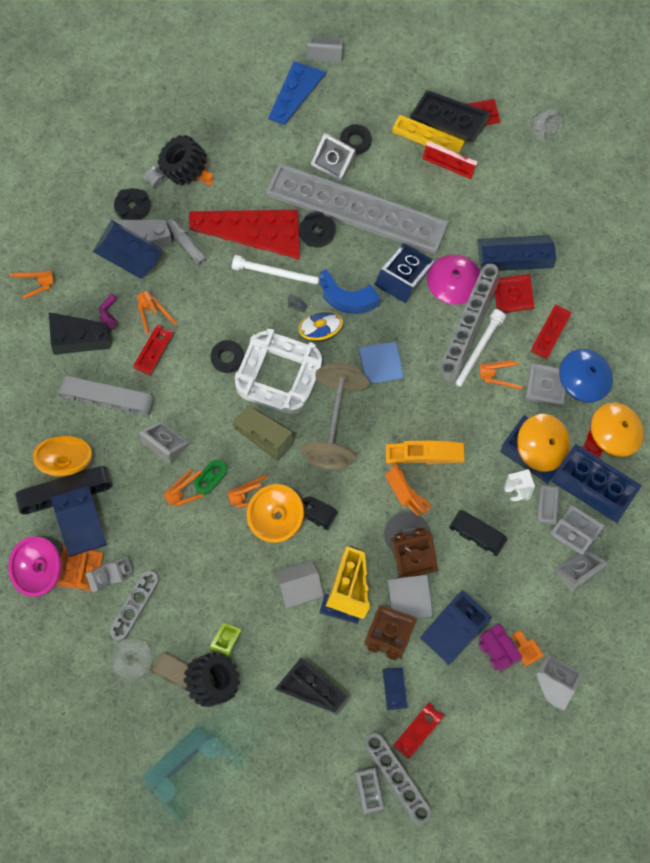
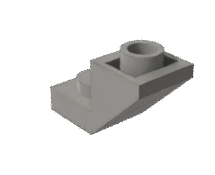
(109, 574)

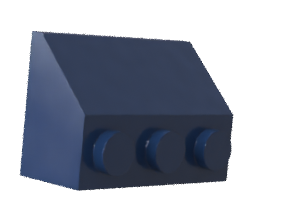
(127, 249)

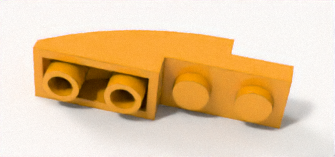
(425, 452)

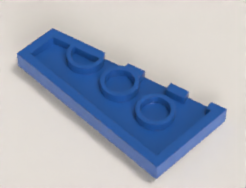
(295, 90)

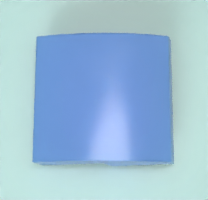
(381, 362)

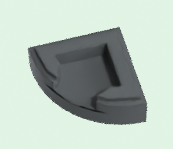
(296, 303)

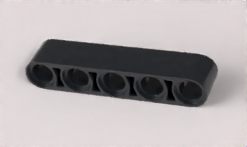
(38, 496)

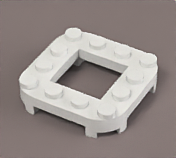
(285, 347)

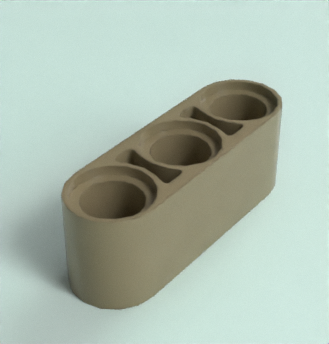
(171, 670)

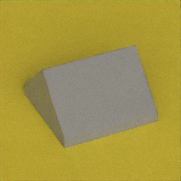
(324, 49)
(333, 157)
(163, 441)
(580, 570)
(299, 584)

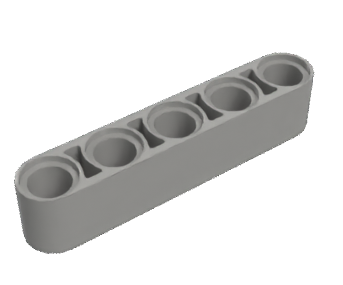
(105, 395)
(396, 769)

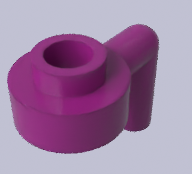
(105, 316)

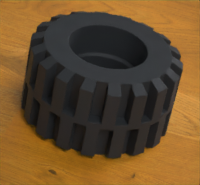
(182, 160)
(224, 676)

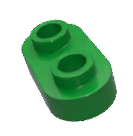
(209, 477)

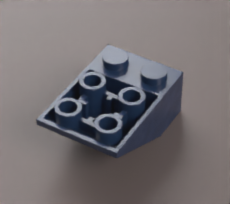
(511, 450)
(456, 627)

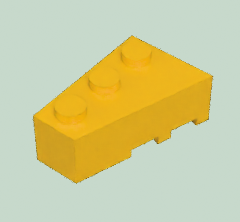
(349, 584)

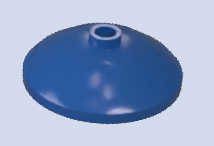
(578, 379)

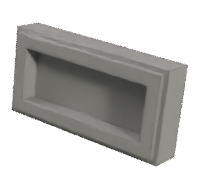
(548, 504)

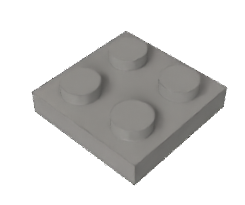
(545, 386)

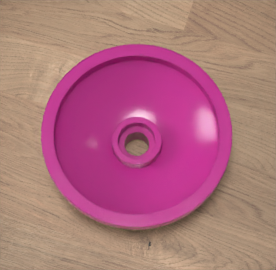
(452, 288)
(26, 564)

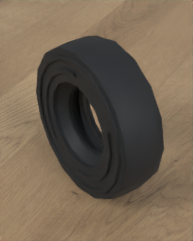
(360, 130)
(227, 345)

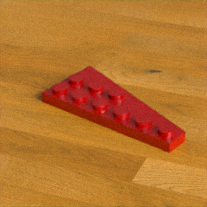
(260, 229)

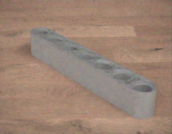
(470, 330)

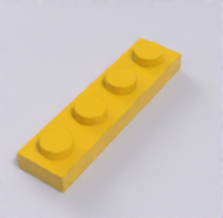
(422, 134)

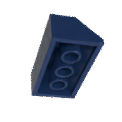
(517, 252)
(596, 483)

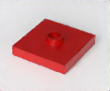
(514, 294)

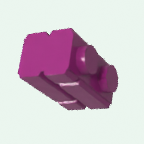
(499, 648)

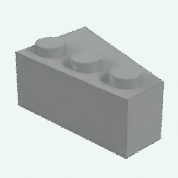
(152, 230)

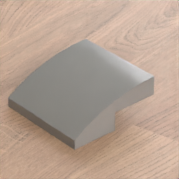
(577, 530)
(410, 596)

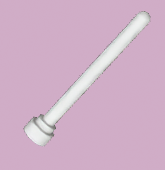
(240, 263)
(496, 318)

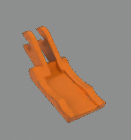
(404, 493)

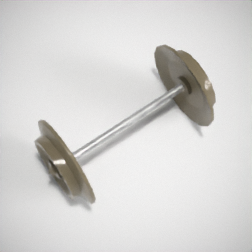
(338, 376)

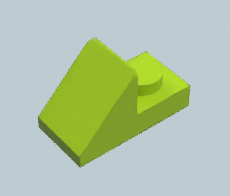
(225, 639)

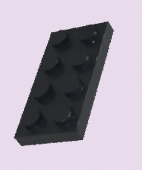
(449, 116)

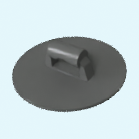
(403, 522)

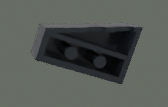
(77, 334)
(313, 688)

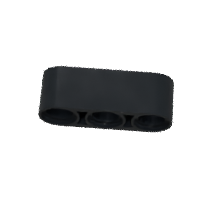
(479, 532)

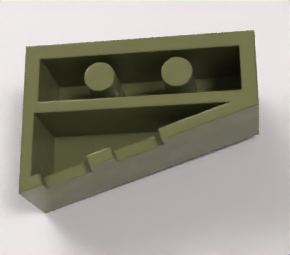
(263, 433)

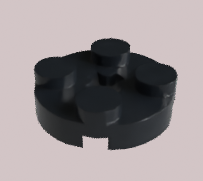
(132, 195)
(314, 239)

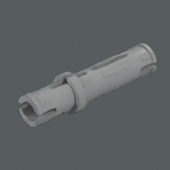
(181, 236)

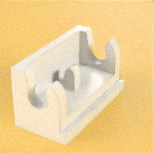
(520, 482)

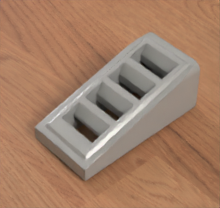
(364, 772)

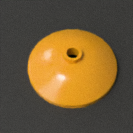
(610, 433)
(535, 445)
(62, 455)
(266, 505)

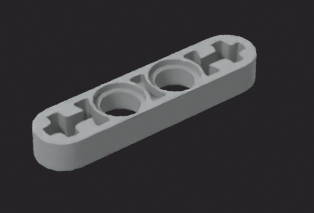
(130, 604)

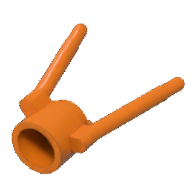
(44, 278)
(147, 302)
(487, 370)
(173, 494)
(237, 495)

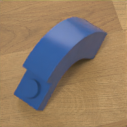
(348, 301)

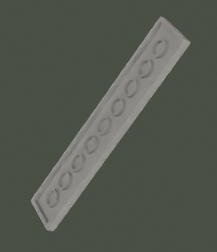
(357, 208)

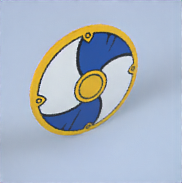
(320, 325)

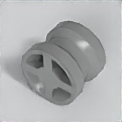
(155, 177)

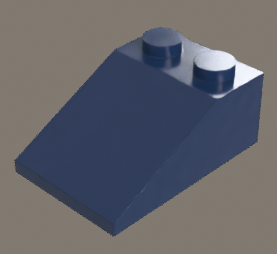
(404, 272)
(78, 521)

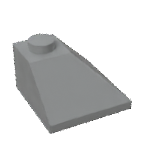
(558, 681)

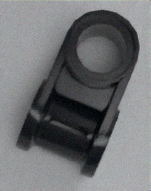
(320, 513)

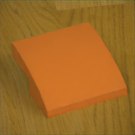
(69, 567)

